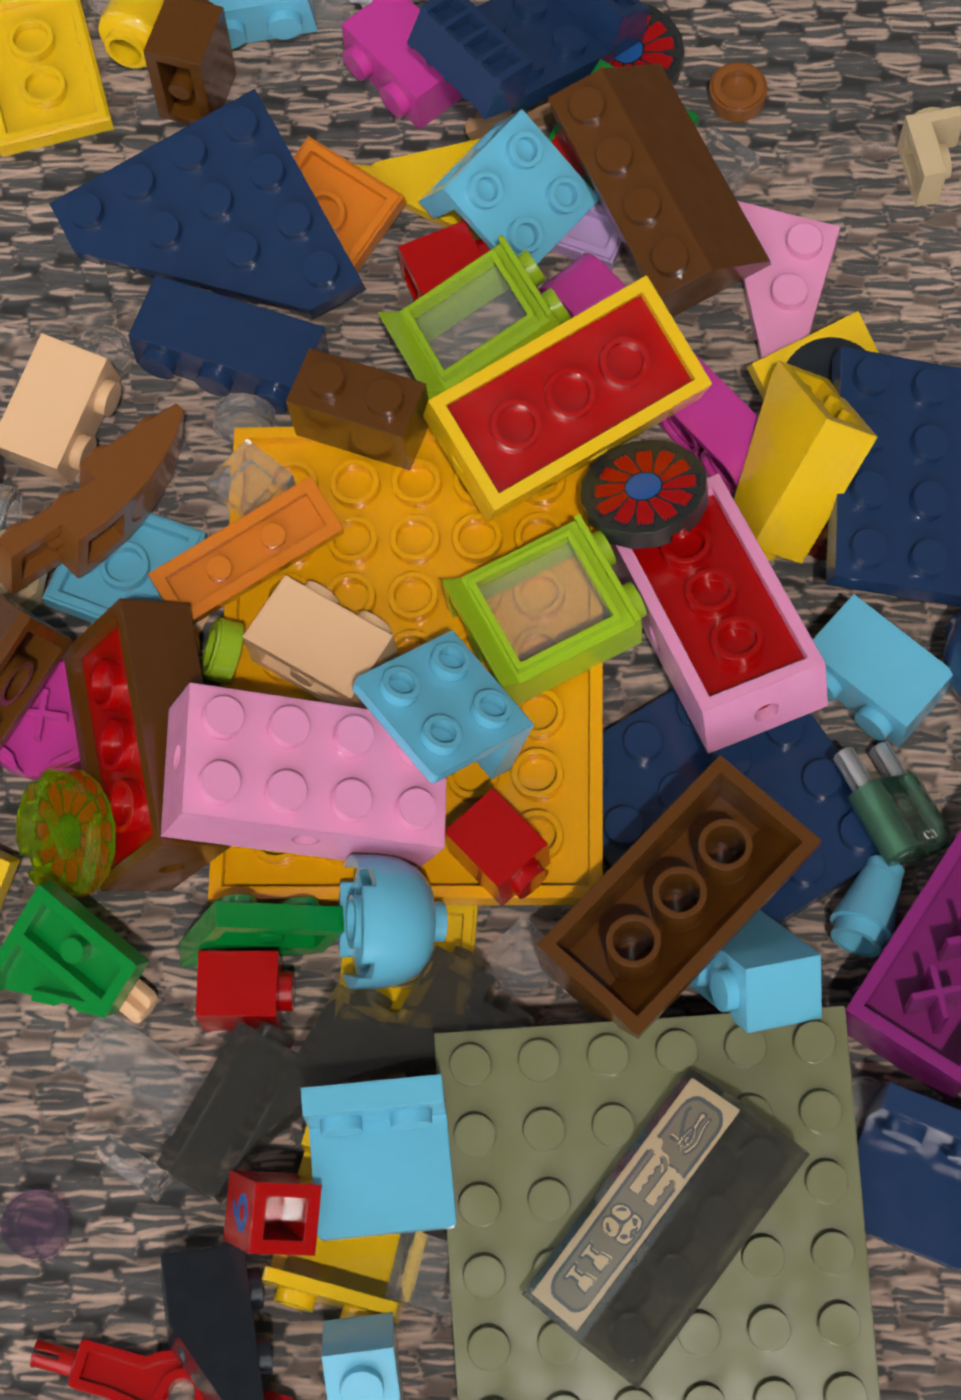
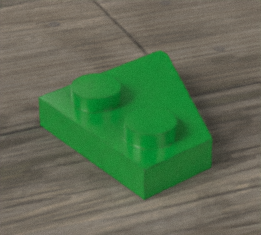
(242, 924)
(68, 956)

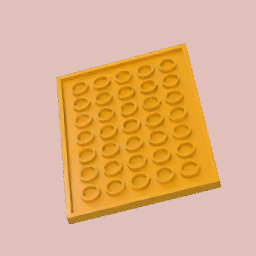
(395, 550)

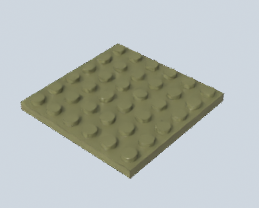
(544, 1124)

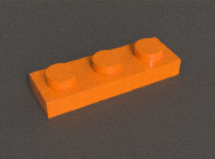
(248, 551)

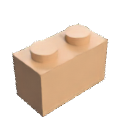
(58, 409)
(317, 641)

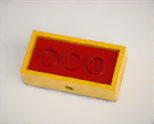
(566, 398)

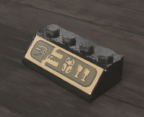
(664, 1226)

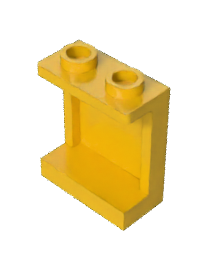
(341, 1274)

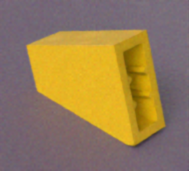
(799, 461)

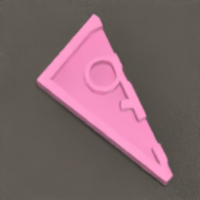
(788, 291)

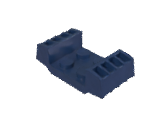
(522, 49)

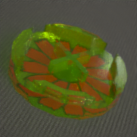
(66, 831)

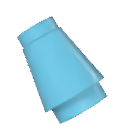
(868, 910)

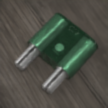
(895, 807)

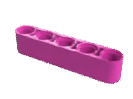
(715, 426)

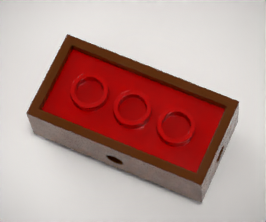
(120, 691)

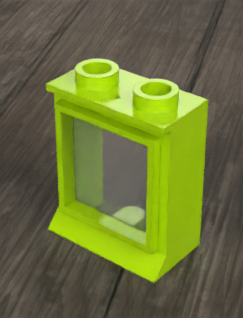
(474, 318)
(547, 610)

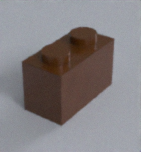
(189, 60)
(359, 408)

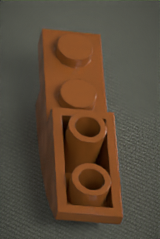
(114, 497)

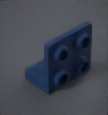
(912, 1174)

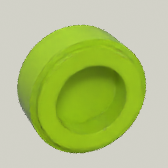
(222, 651)

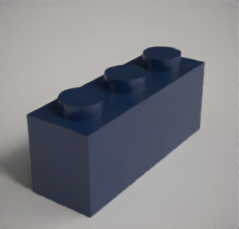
(221, 342)

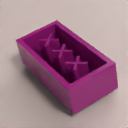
(913, 992)

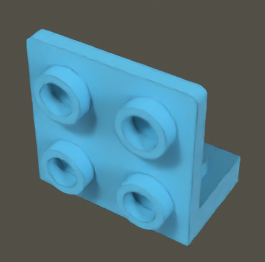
(514, 187)
(445, 709)
(381, 1156)

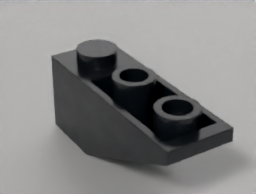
(211, 1321)

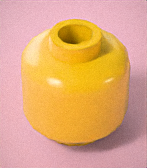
(126, 29)

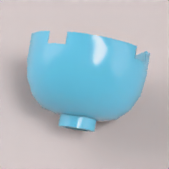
(388, 921)

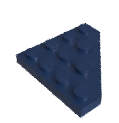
(218, 213)

